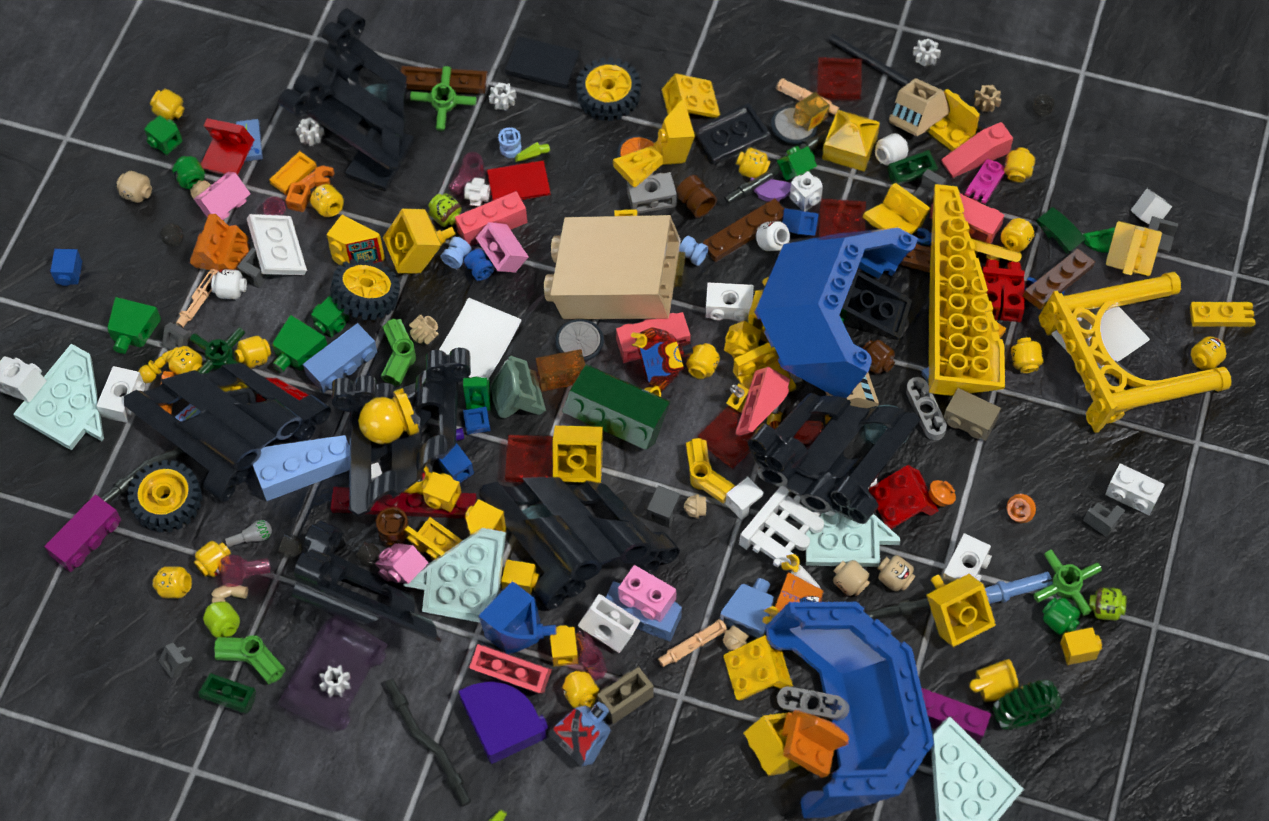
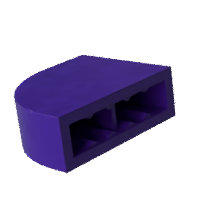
(502, 719)

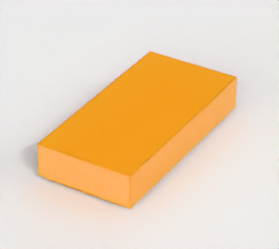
(292, 172)

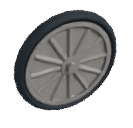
(786, 127)
(580, 335)

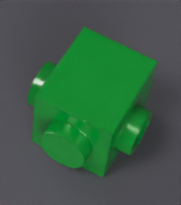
(163, 134)
(797, 162)
(329, 318)

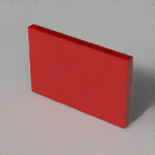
(527, 179)

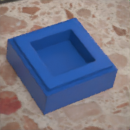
(476, 420)

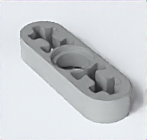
(925, 418)
(807, 694)

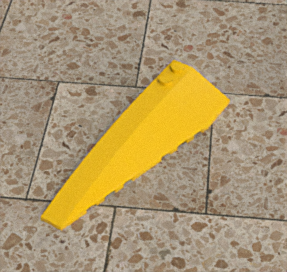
(962, 327)

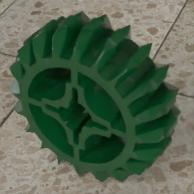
(1027, 704)

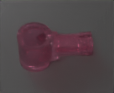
(466, 173)
(236, 569)
(591, 654)

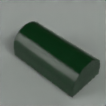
(911, 168)
(228, 693)

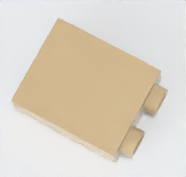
(614, 267)

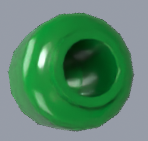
(188, 171)
(1061, 615)

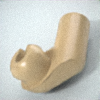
(219, 594)

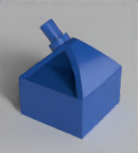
(513, 620)

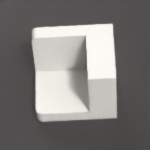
(1150, 205)
(742, 497)

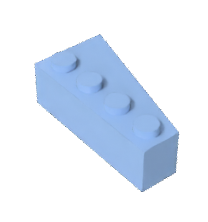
(300, 464)

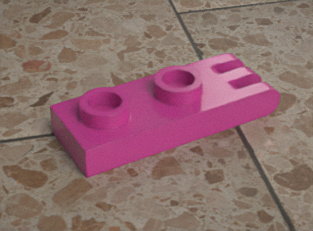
(986, 180)

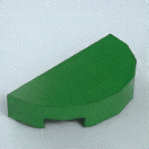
(1099, 240)

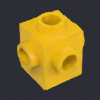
(741, 339)

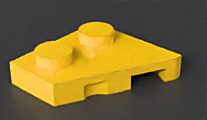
(638, 165)

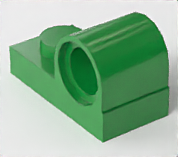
(477, 392)

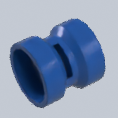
(480, 266)

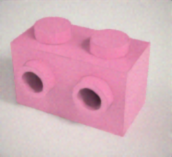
(223, 196)
(502, 247)
(400, 563)
(646, 594)

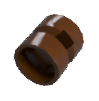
(696, 196)
(391, 526)

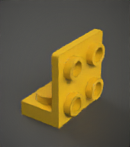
(696, 93)
(957, 125)
(898, 210)
(758, 359)
(756, 668)

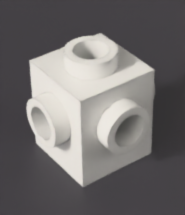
(806, 191)

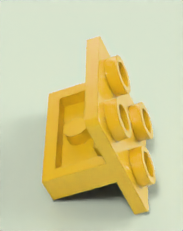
(1133, 248)

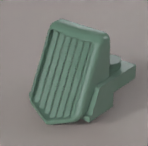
(516, 389)

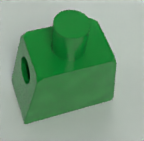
(131, 324)
(296, 344)

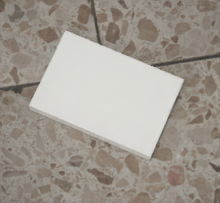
(276, 244)

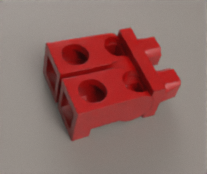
(1009, 285)

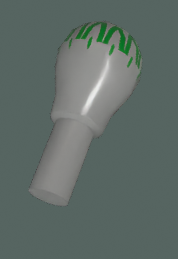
(256, 532)

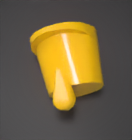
(995, 680)

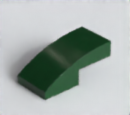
(1062, 229)

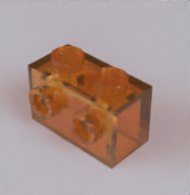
(559, 369)

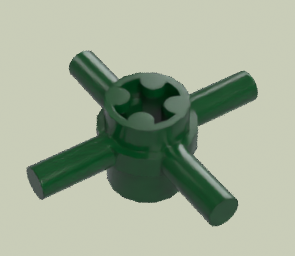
(215, 349)

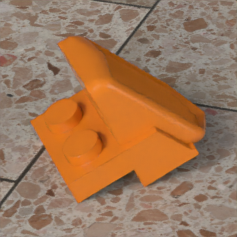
(220, 246)
(812, 741)

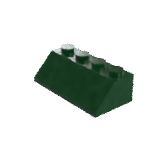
(616, 407)

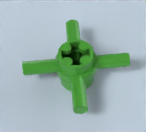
(443, 106)
(1065, 590)

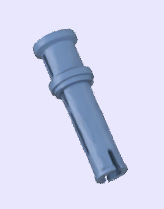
(1003, 591)

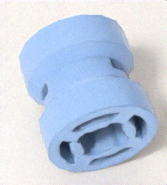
(510, 142)
(693, 250)
(456, 252)

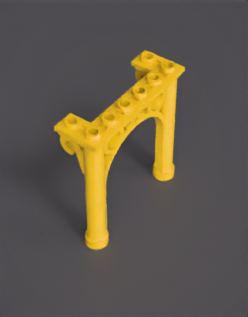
(1108, 400)

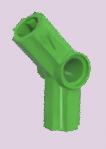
(398, 362)
(237, 650)

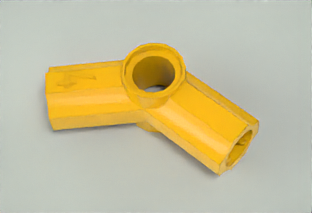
(699, 463)

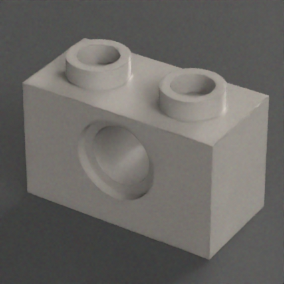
(662, 197)

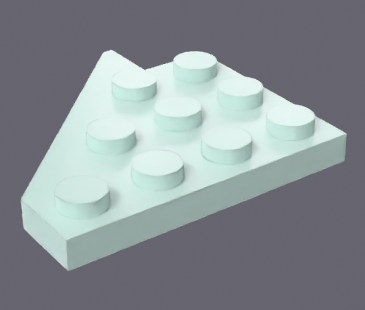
(464, 577)
(967, 779)

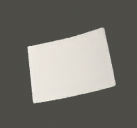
(1117, 331)
(484, 333)

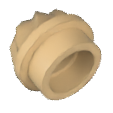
(199, 187)
(695, 506)
(734, 638)

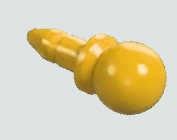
(150, 371)

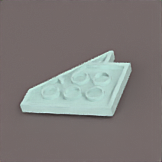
(66, 402)
(848, 541)

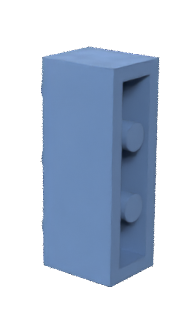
(340, 357)
(663, 629)

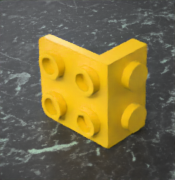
(432, 539)

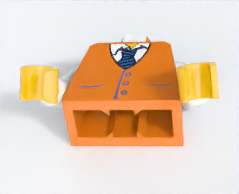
(796, 588)

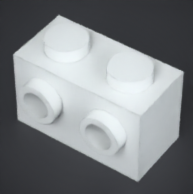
(1134, 489)

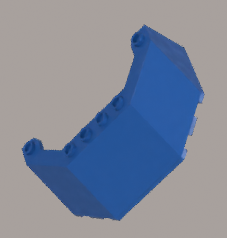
(807, 295)
(884, 697)

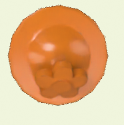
(942, 493)
(1021, 508)

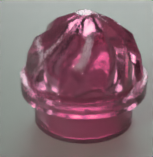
(274, 206)

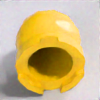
(386, 418)

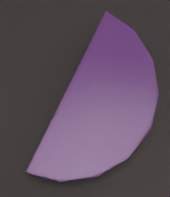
(773, 189)

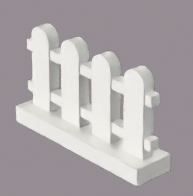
(768, 518)

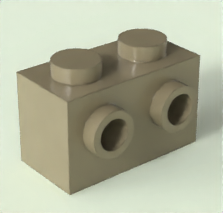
(971, 414)
(626, 694)

